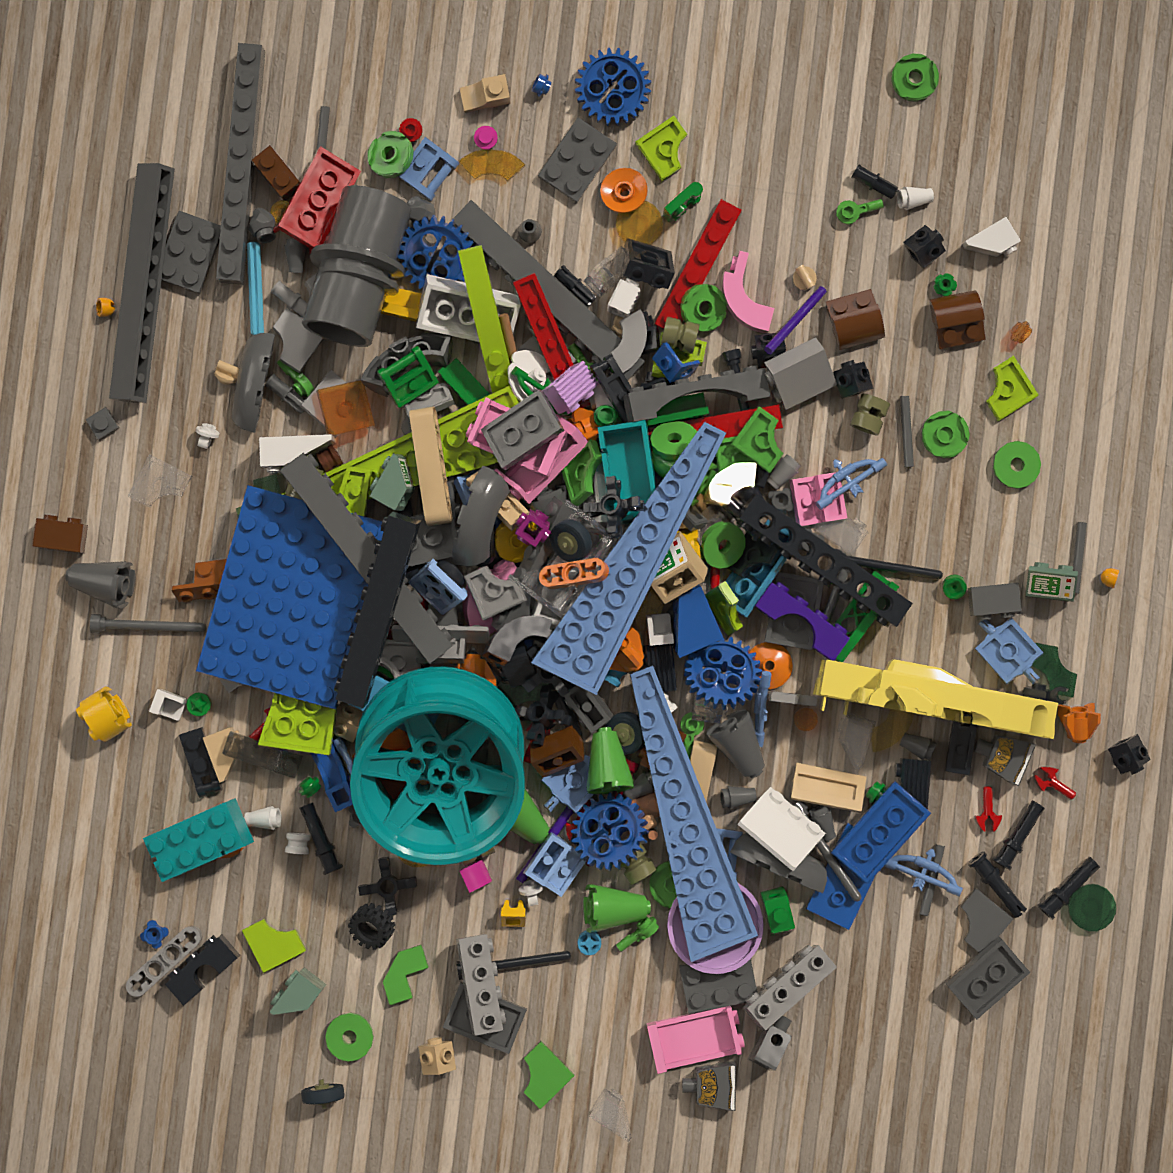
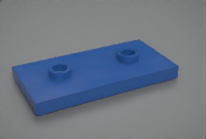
(880, 832)
(835, 901)

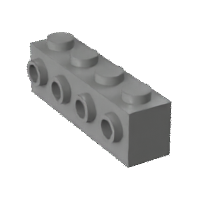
(479, 984)
(789, 987)

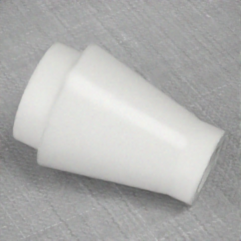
(913, 197)
(264, 818)

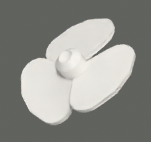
(531, 363)

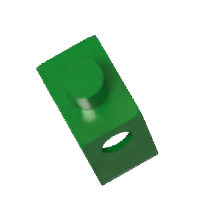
(777, 911)

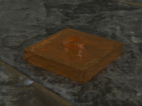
(345, 408)

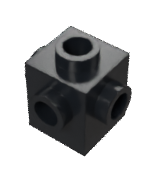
(925, 246)
(760, 354)
(852, 379)
(1129, 755)

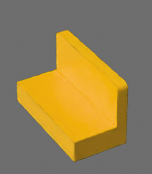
(402, 305)

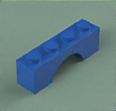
(335, 778)

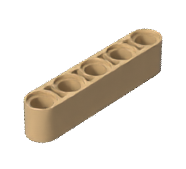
(430, 466)
(702, 761)

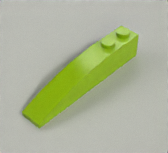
(485, 316)

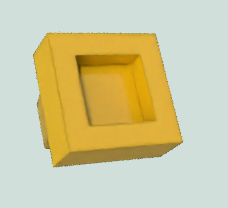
(513, 916)

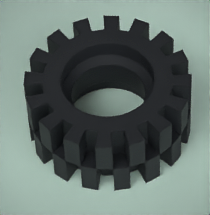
(364, 933)

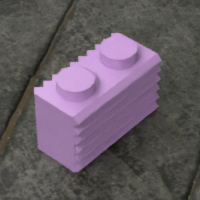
(570, 388)

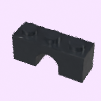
(185, 982)

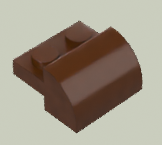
(855, 319)
(958, 319)

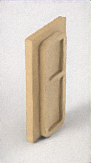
(828, 787)

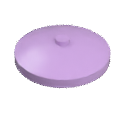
(726, 959)

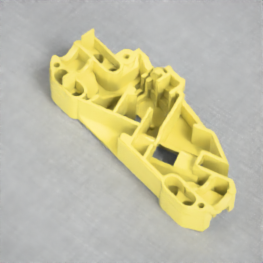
(934, 694)

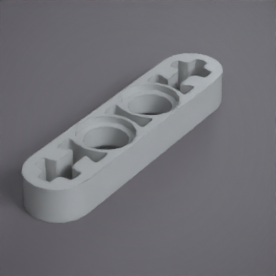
(165, 962)

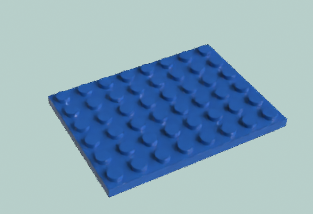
(284, 602)

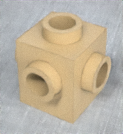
(347, 721)
(437, 1057)

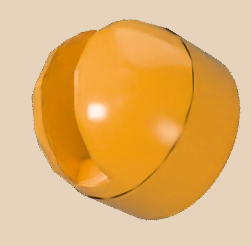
(104, 308)
(1109, 577)

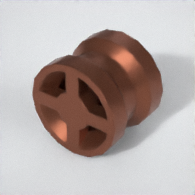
(329, 458)

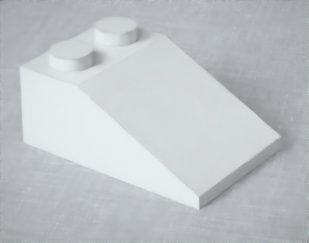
(280, 451)

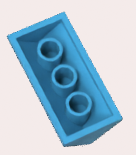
(751, 589)

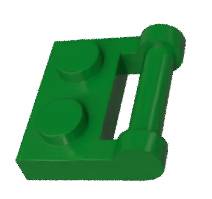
(678, 206)
(411, 383)

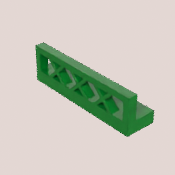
(463, 382)
(679, 409)
(865, 622)

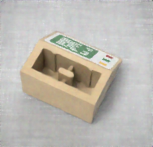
(679, 570)

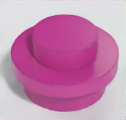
(485, 137)

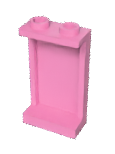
(539, 461)
(528, 484)
(695, 1038)

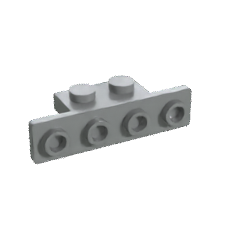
(460, 635)

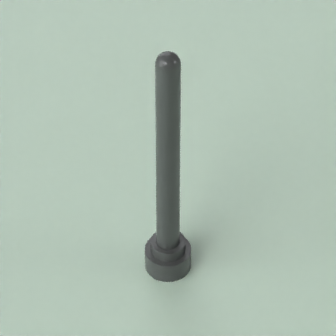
(100, 623)
(833, 862)

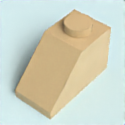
(215, 745)

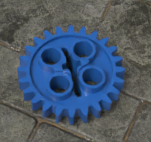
(595, 74)
(416, 244)
(719, 691)
(618, 850)

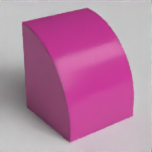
(475, 875)

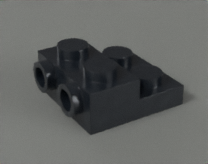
(648, 264)

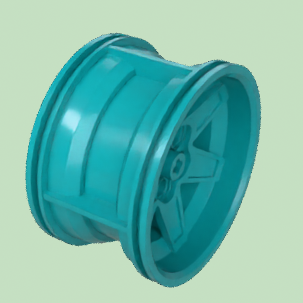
(457, 831)

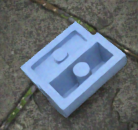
(555, 864)

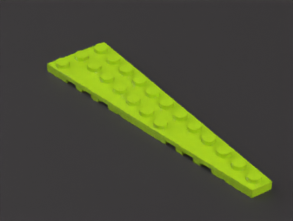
(457, 452)
(295, 722)

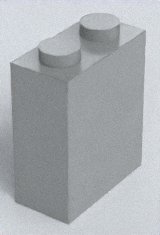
(799, 374)

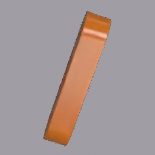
(583, 578)

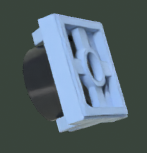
(440, 585)

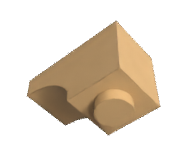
(485, 94)

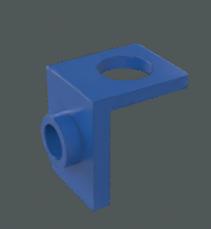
(671, 364)

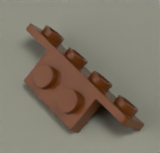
(206, 582)

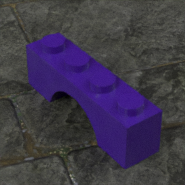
(827, 638)

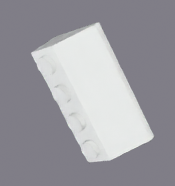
(448, 310)

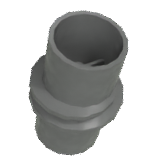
(357, 266)

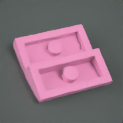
(805, 495)

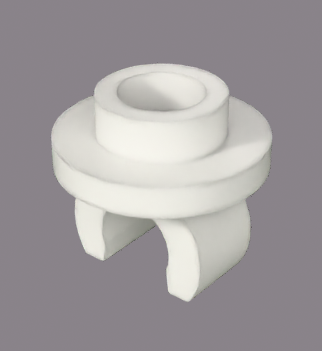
(206, 433)
(530, 889)

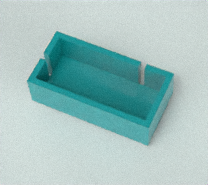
(628, 460)
(198, 840)

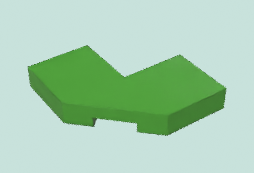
(396, 981)

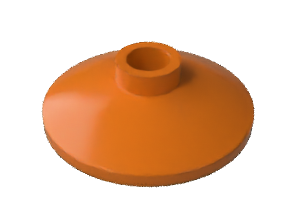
(624, 180)
(780, 658)

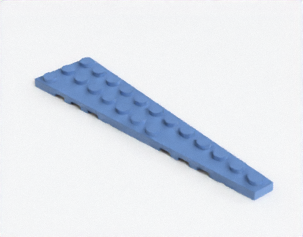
(600, 617)
(703, 878)

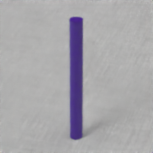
(795, 320)
(556, 828)

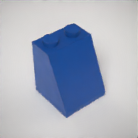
(693, 622)

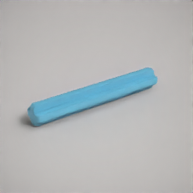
(255, 288)

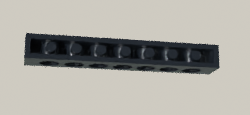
(896, 604)

